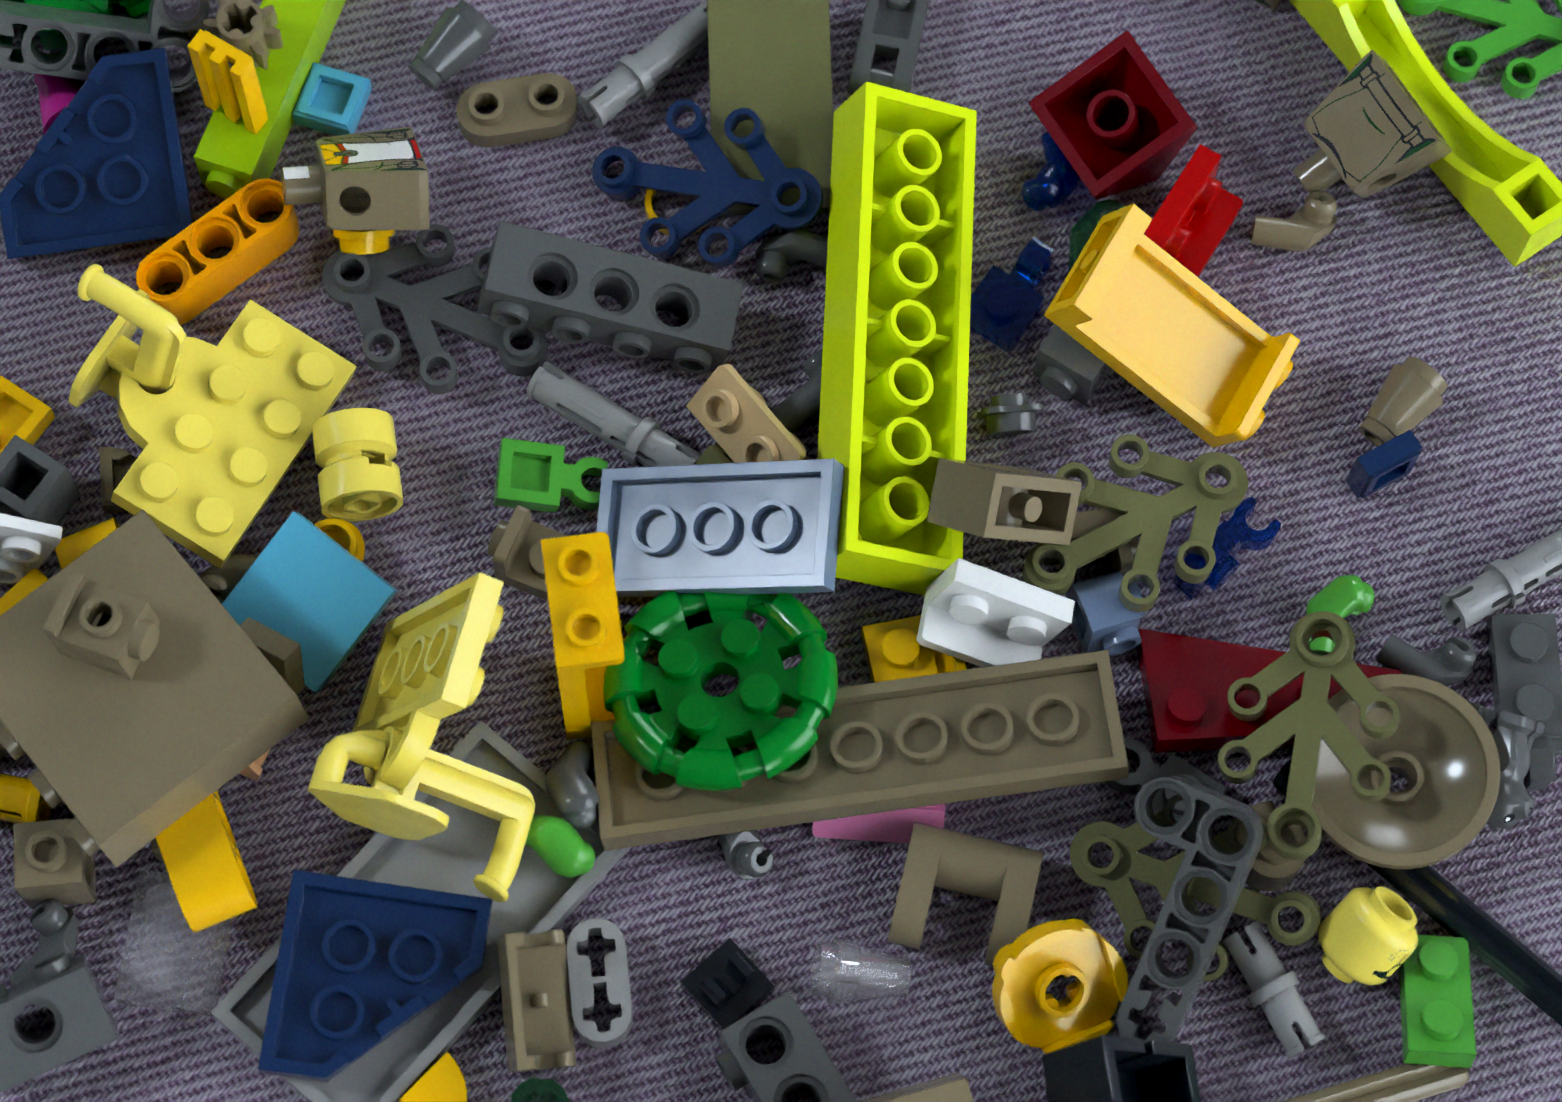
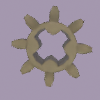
(247, 28)

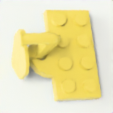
(209, 417)
(418, 677)

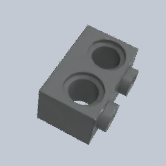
(802, 1067)

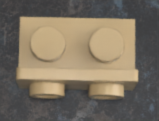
(742, 421)

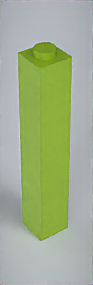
(231, 154)

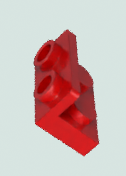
(1195, 213)

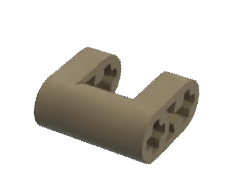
(968, 867)

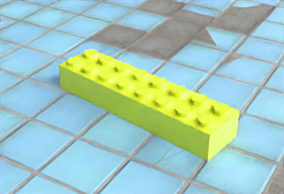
(897, 327)

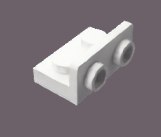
(989, 616)

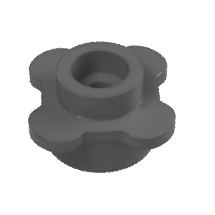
(1010, 415)

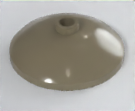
(1448, 772)

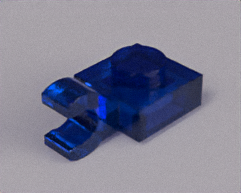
(1006, 302)
(1228, 540)

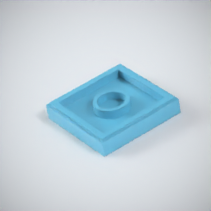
(312, 595)

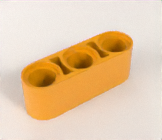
(227, 225)

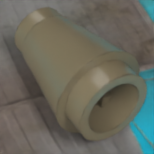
(1403, 401)

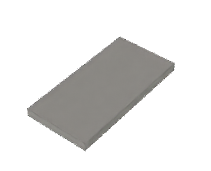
(443, 863)

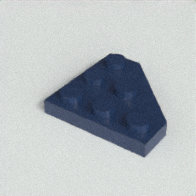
(104, 166)
(362, 966)

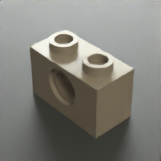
(1004, 502)

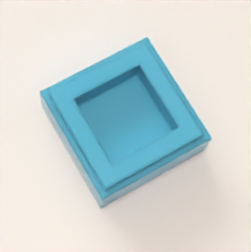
(332, 100)

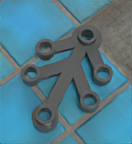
(424, 306)

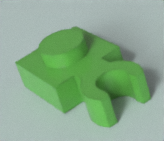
(537, 477)

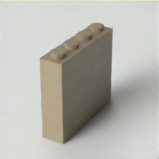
(150, 745)

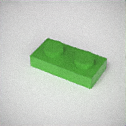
(1437, 1003)

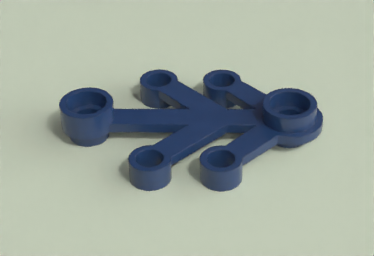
(716, 188)

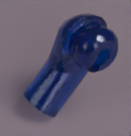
(1053, 182)

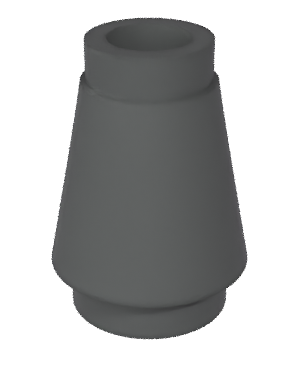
(452, 45)

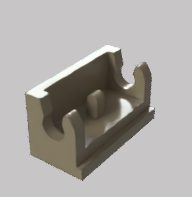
(536, 1001)

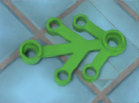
(1518, 24)

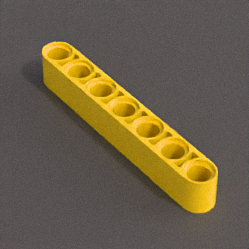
(200, 844)

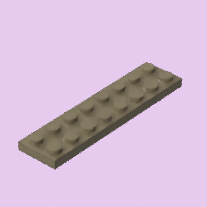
(891, 751)

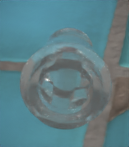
(856, 973)

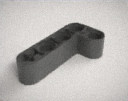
(86, 29)
(1178, 917)

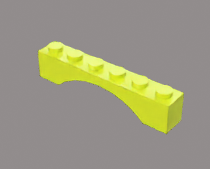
(1493, 179)

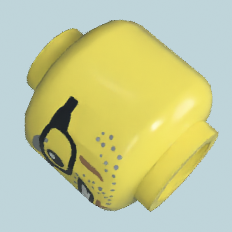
(1368, 936)

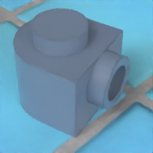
(1101, 617)

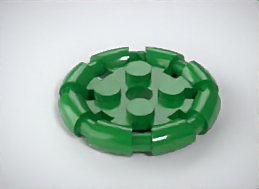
(727, 722)

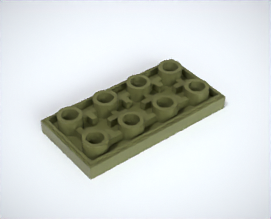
(779, 66)

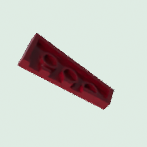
(1189, 685)

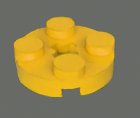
(1034, 961)

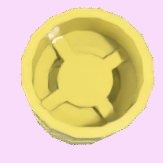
(357, 465)

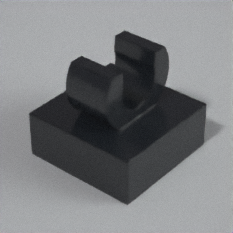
(727, 985)

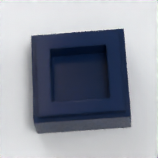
(1384, 465)

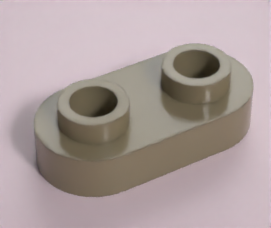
(518, 113)

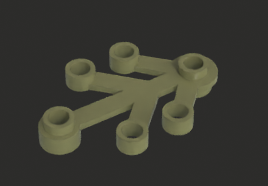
(1146, 518)
(1310, 722)
(1132, 864)

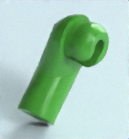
(1343, 597)
(560, 846)

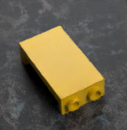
(1170, 332)
(582, 624)

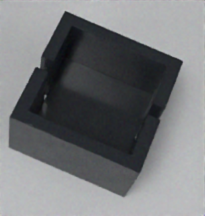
(1121, 1071)

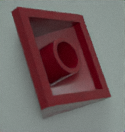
(1115, 119)

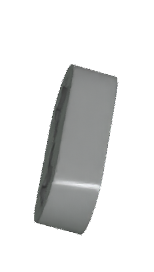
(615, 981)

